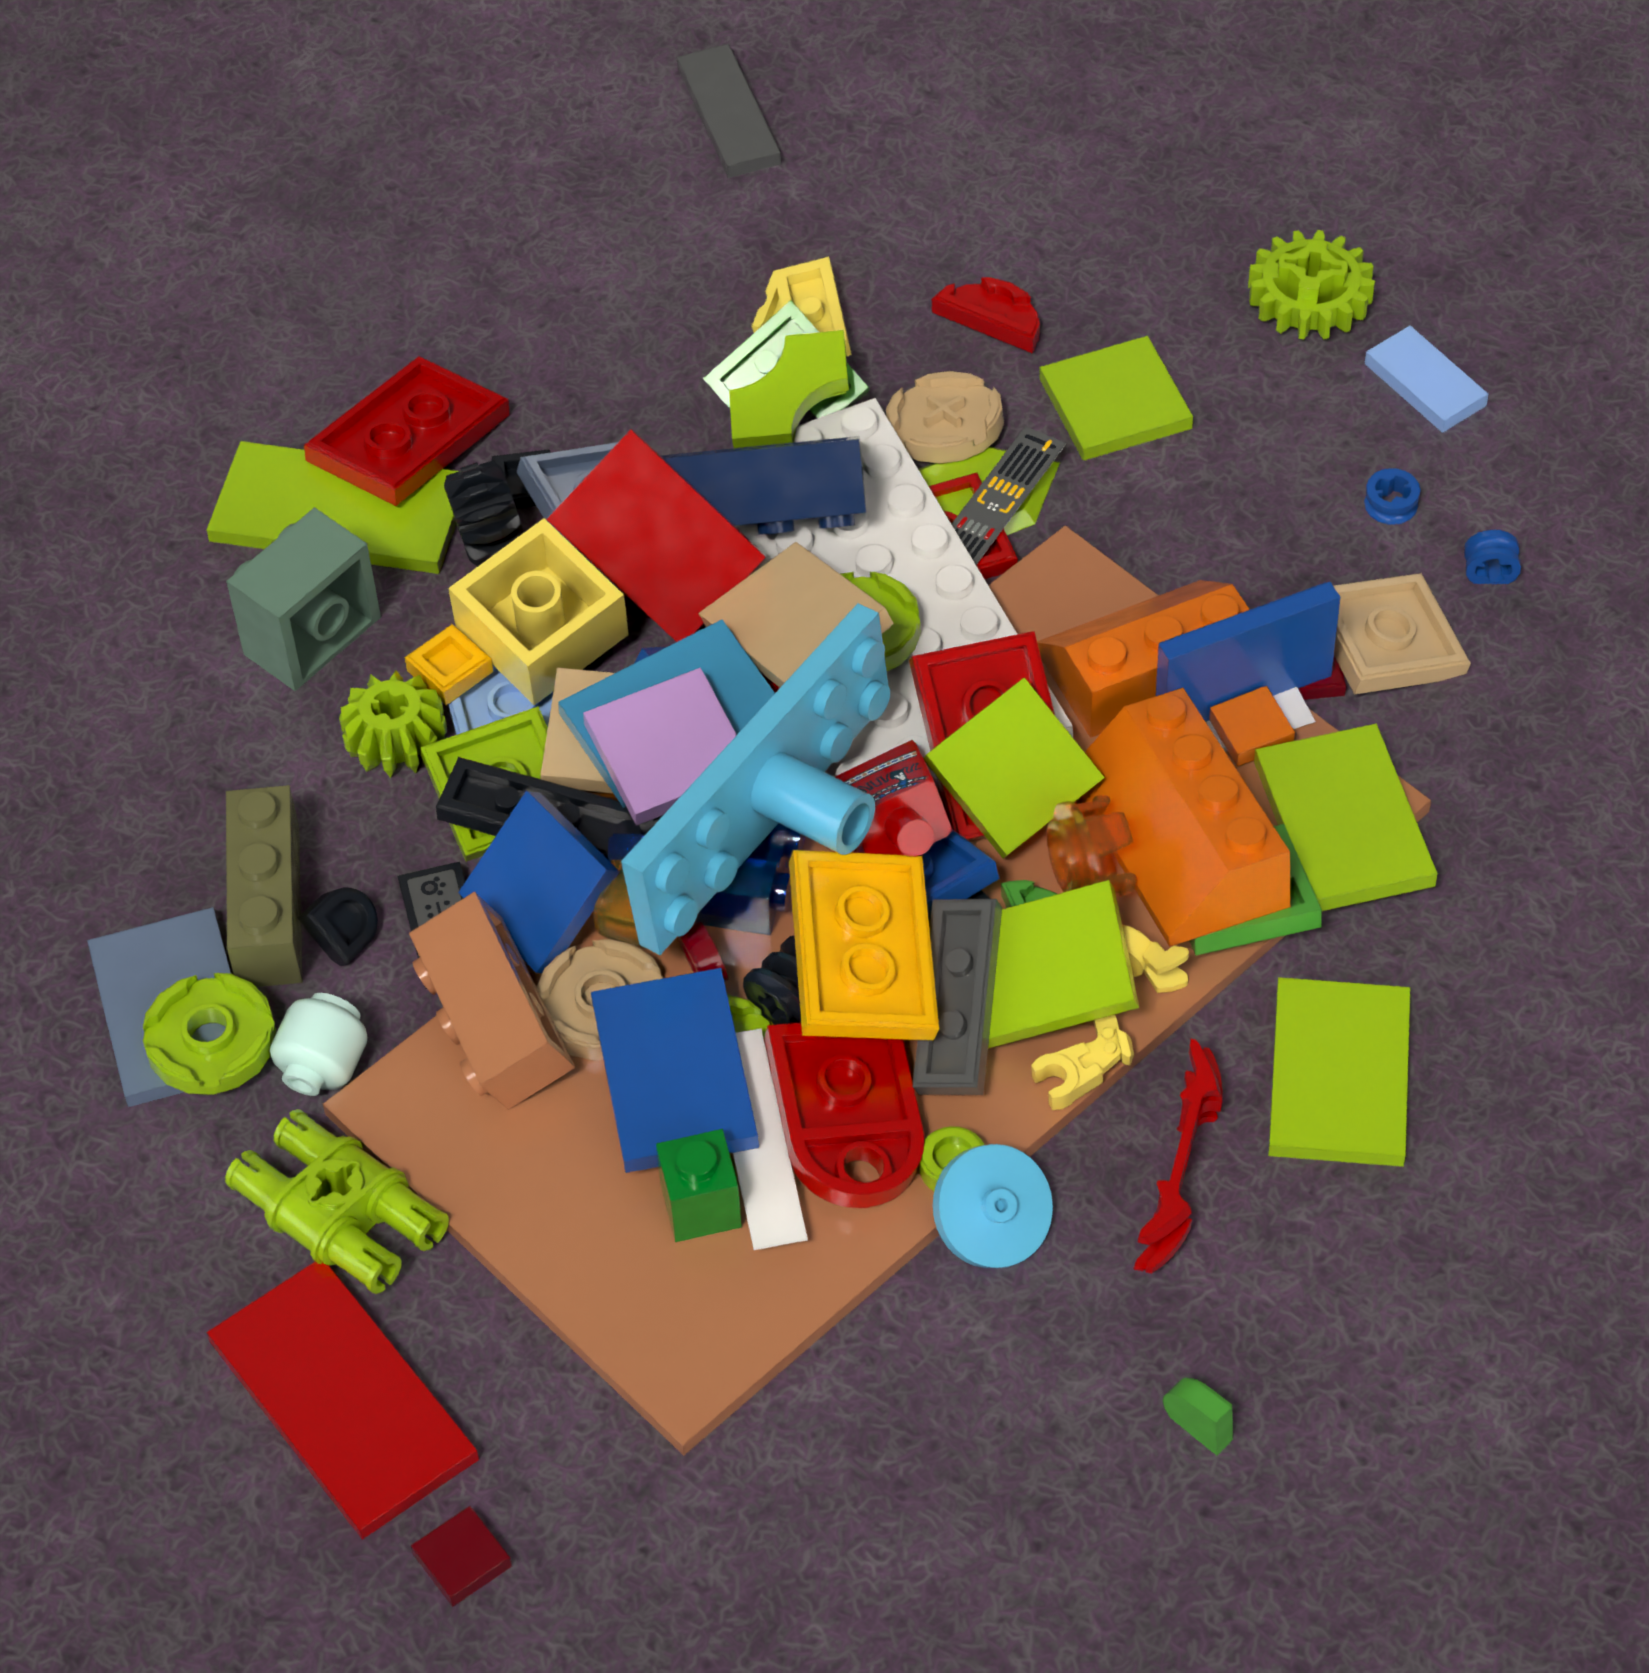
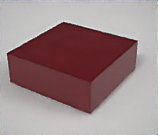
(461, 1556)

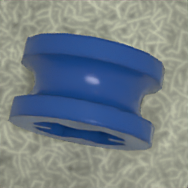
(1400, 508)
(1492, 557)

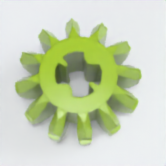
(391, 722)

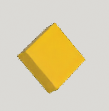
(449, 664)

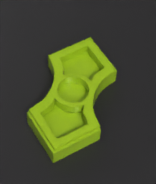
(806, 373)

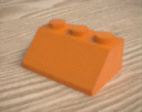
(1116, 656)

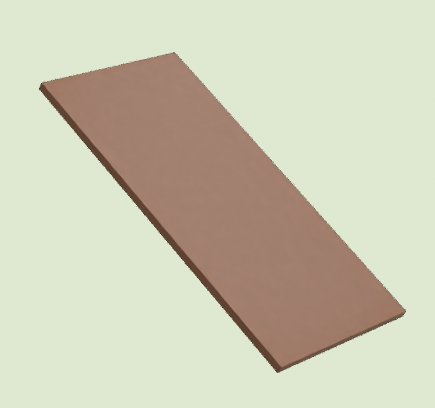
(709, 1318)

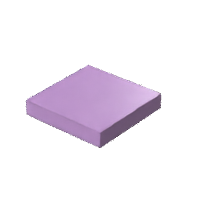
(659, 741)

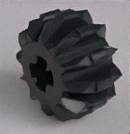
(482, 509)

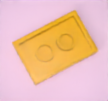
(863, 946)

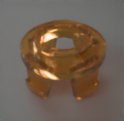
(1082, 845)

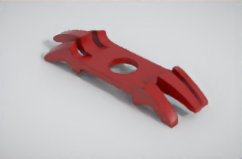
(1199, 1105)

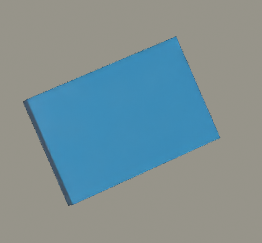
(714, 649)

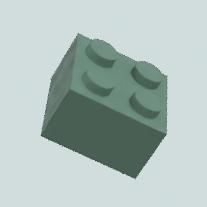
(304, 598)

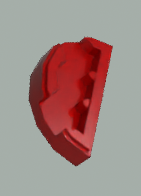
(993, 309)

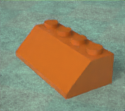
(1196, 829)

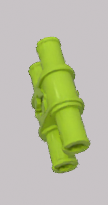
(337, 1201)

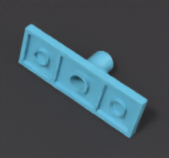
(763, 779)

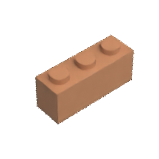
(489, 1002)

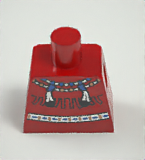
(906, 803)

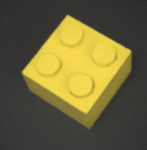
(539, 610)

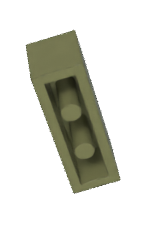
(263, 886)

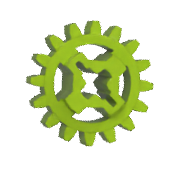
(1311, 284)

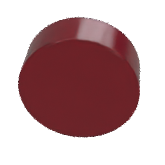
(701, 950)

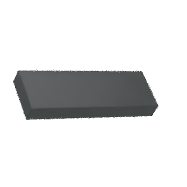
(728, 110)
(964, 968)

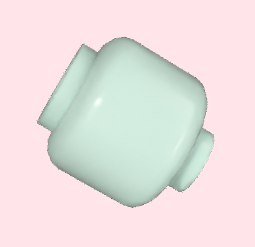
(319, 1044)

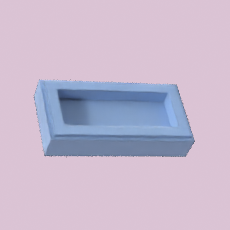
(1426, 378)

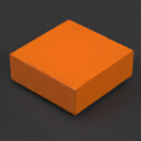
(1250, 724)

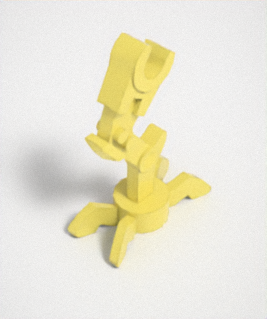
(1085, 1063)

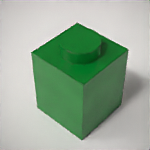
(699, 1185)

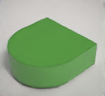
(1201, 1413)

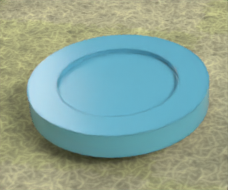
(992, 1206)

